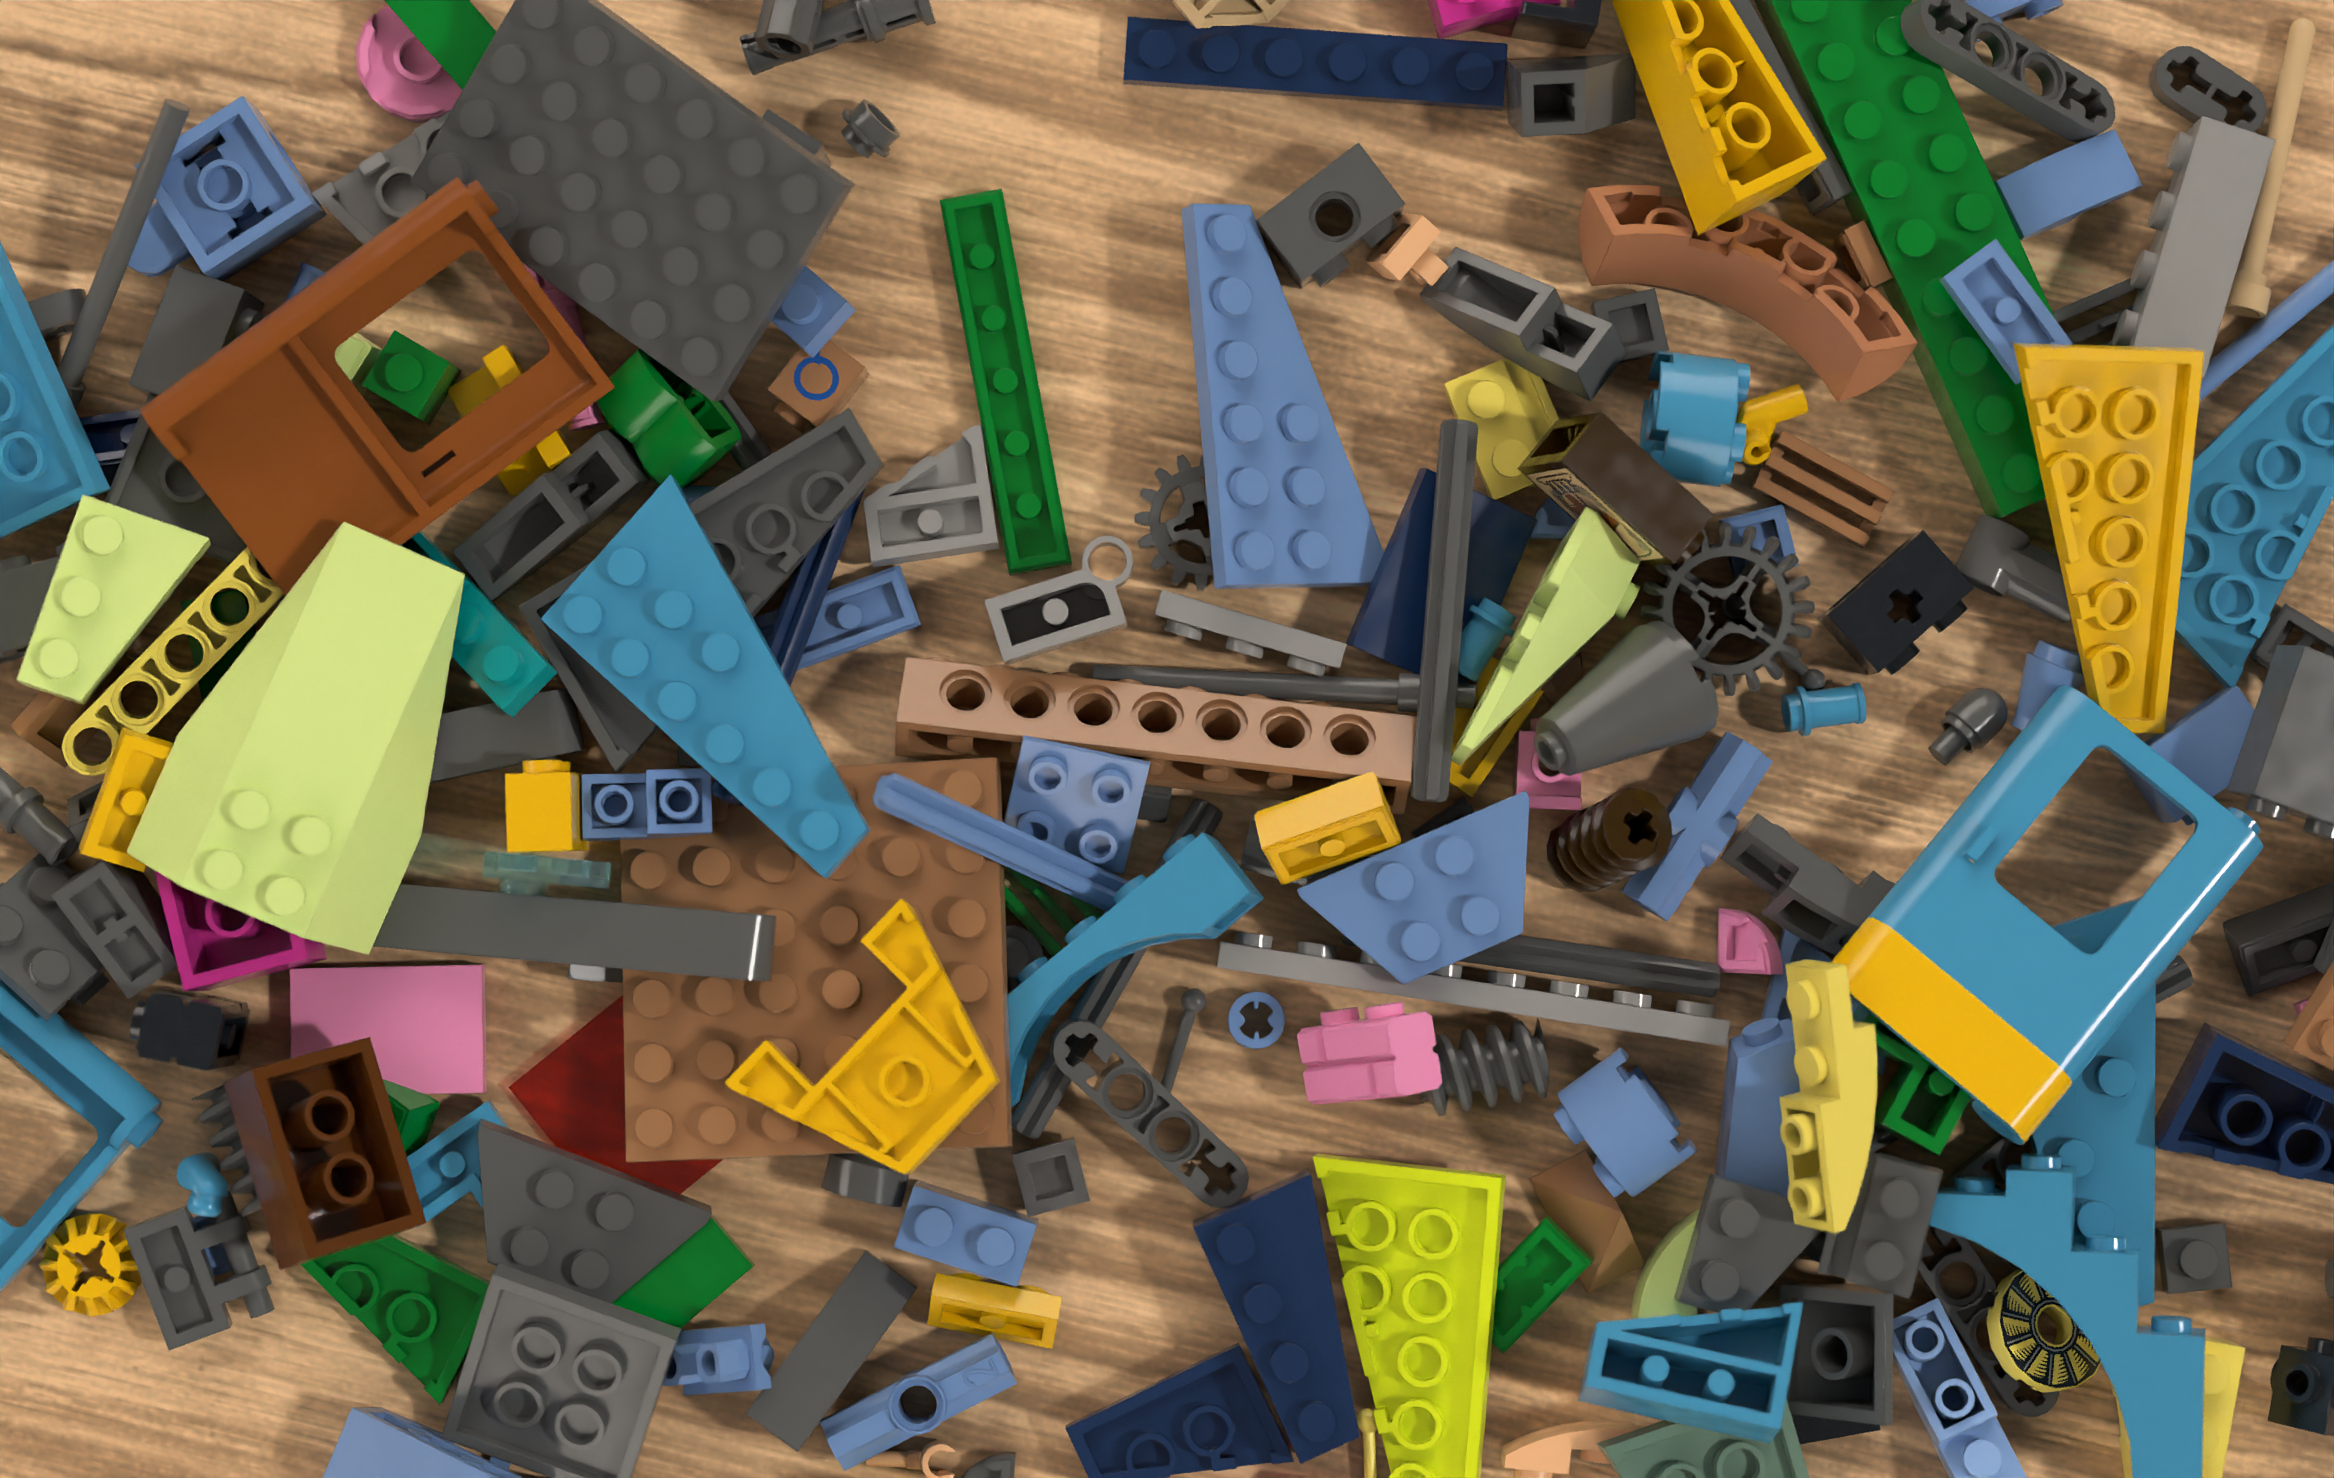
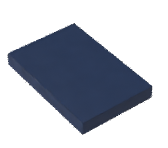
(1394, 607)

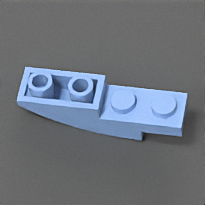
(1951, 1396)

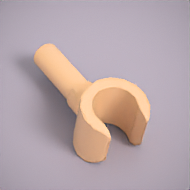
(914, 1459)

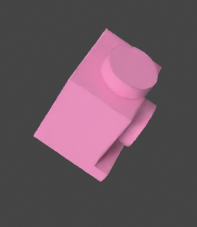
(1544, 792)

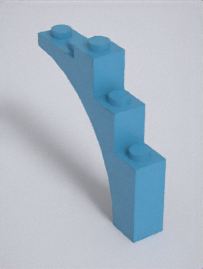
(2152, 1367)

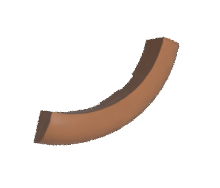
(1754, 268)

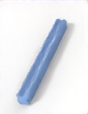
(997, 841)

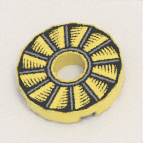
(2022, 1349)

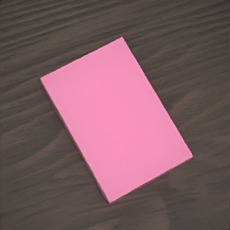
(420, 1020)

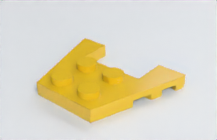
(903, 1078)

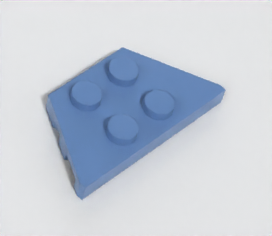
(1434, 893)

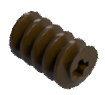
(1610, 840)

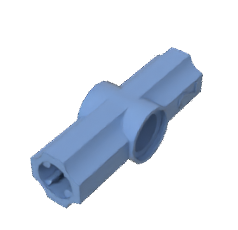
(1701, 824)
(881, 1420)

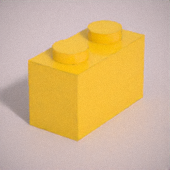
(544, 808)

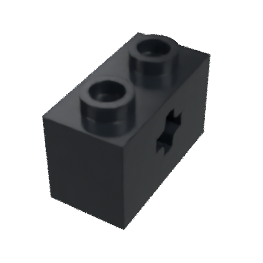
(1861, 617)

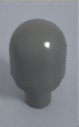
(1970, 724)

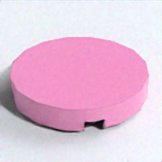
(402, 71)

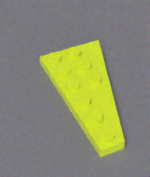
(1421, 1302)

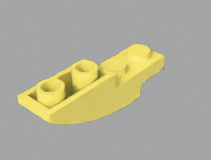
(1833, 1115)

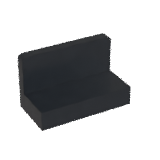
(1556, 24)

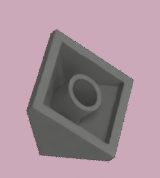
(1842, 1353)

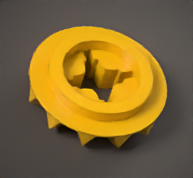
(62, 1272)

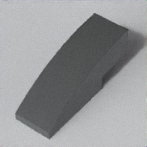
(1526, 323)
(553, 513)
(831, 1350)

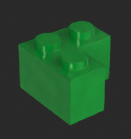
(1920, 1100)

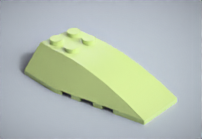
(315, 748)

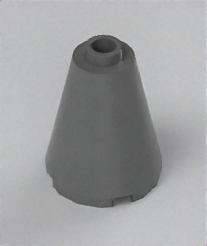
(1629, 704)

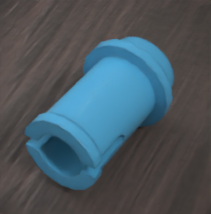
(1483, 637)
(1823, 708)

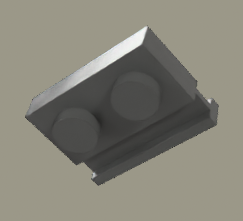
(1886, 1226)

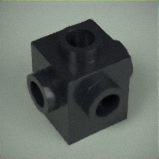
(2304, 1387)

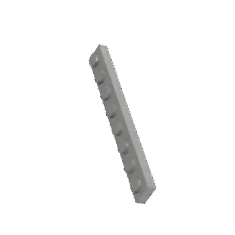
(1499, 993)

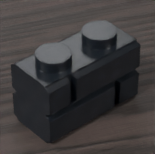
(190, 1029)

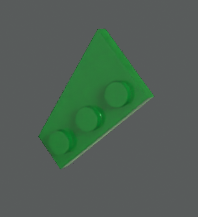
(411, 1302)

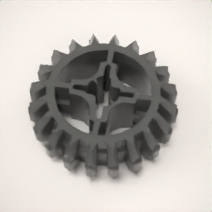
(1758, 563)

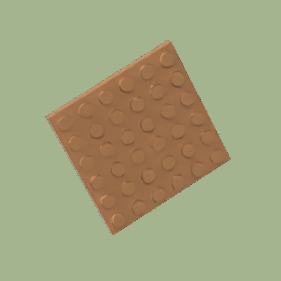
(825, 984)

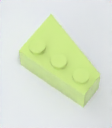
(103, 595)

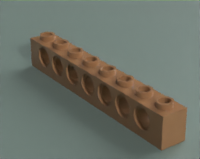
(1180, 757)

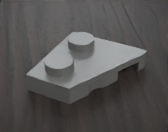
(936, 508)

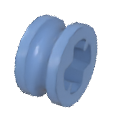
(1275, 1020)

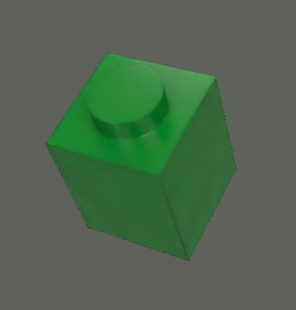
(411, 377)

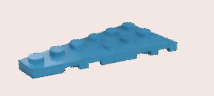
(2255, 511)
(689, 655)
(2109, 1119)

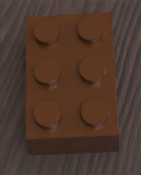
(324, 1152)

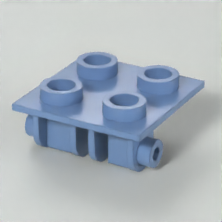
(1078, 800)

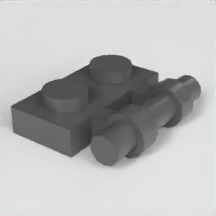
(181, 1279)

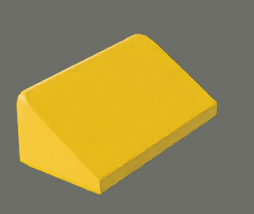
(1326, 828)

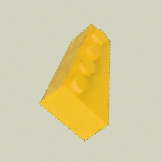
(1716, 107)

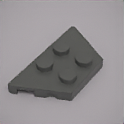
(576, 1216)

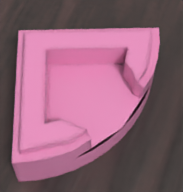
(1746, 944)

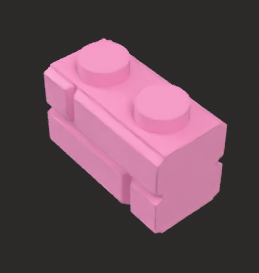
(1369, 1056)

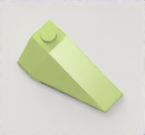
(1570, 607)

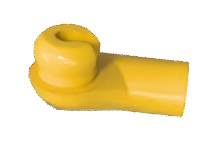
(1762, 416)

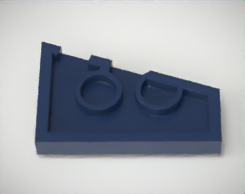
(1183, 1424)

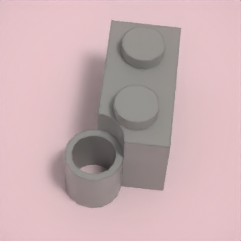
(1059, 609)

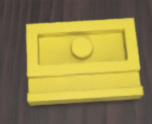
(1511, 419)

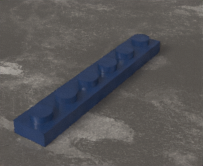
(1316, 64)

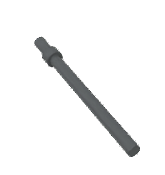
(121, 247)
(1287, 686)

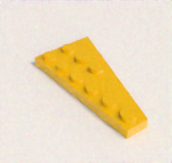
(2117, 480)

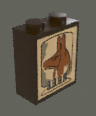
(1601, 468)

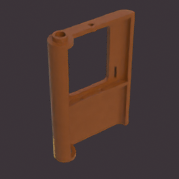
(300, 450)

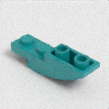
(490, 643)

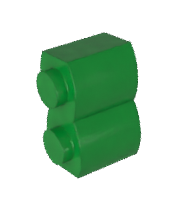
(667, 421)

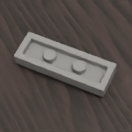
(1249, 633)

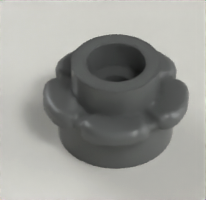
(869, 130)

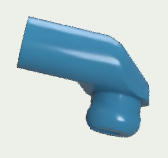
(203, 1178)

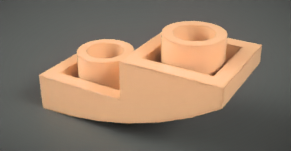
(1550, 1448)

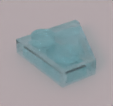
(533, 873)

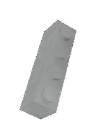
(2196, 238)

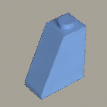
(1750, 1123)

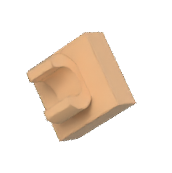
(1408, 252)

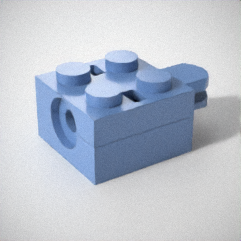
(225, 198)

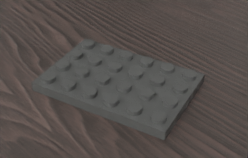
(636, 185)

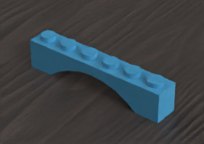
(1187, 898)

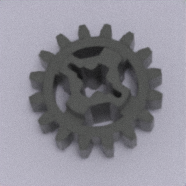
(1164, 534)

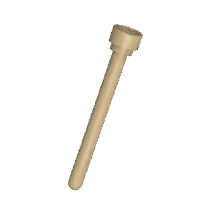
(2249, 292)

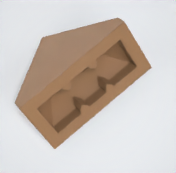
(1590, 1217)

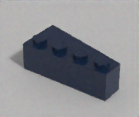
(2248, 1110)
(1282, 1297)

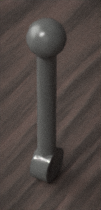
(1810, 678)
(1193, 1002)

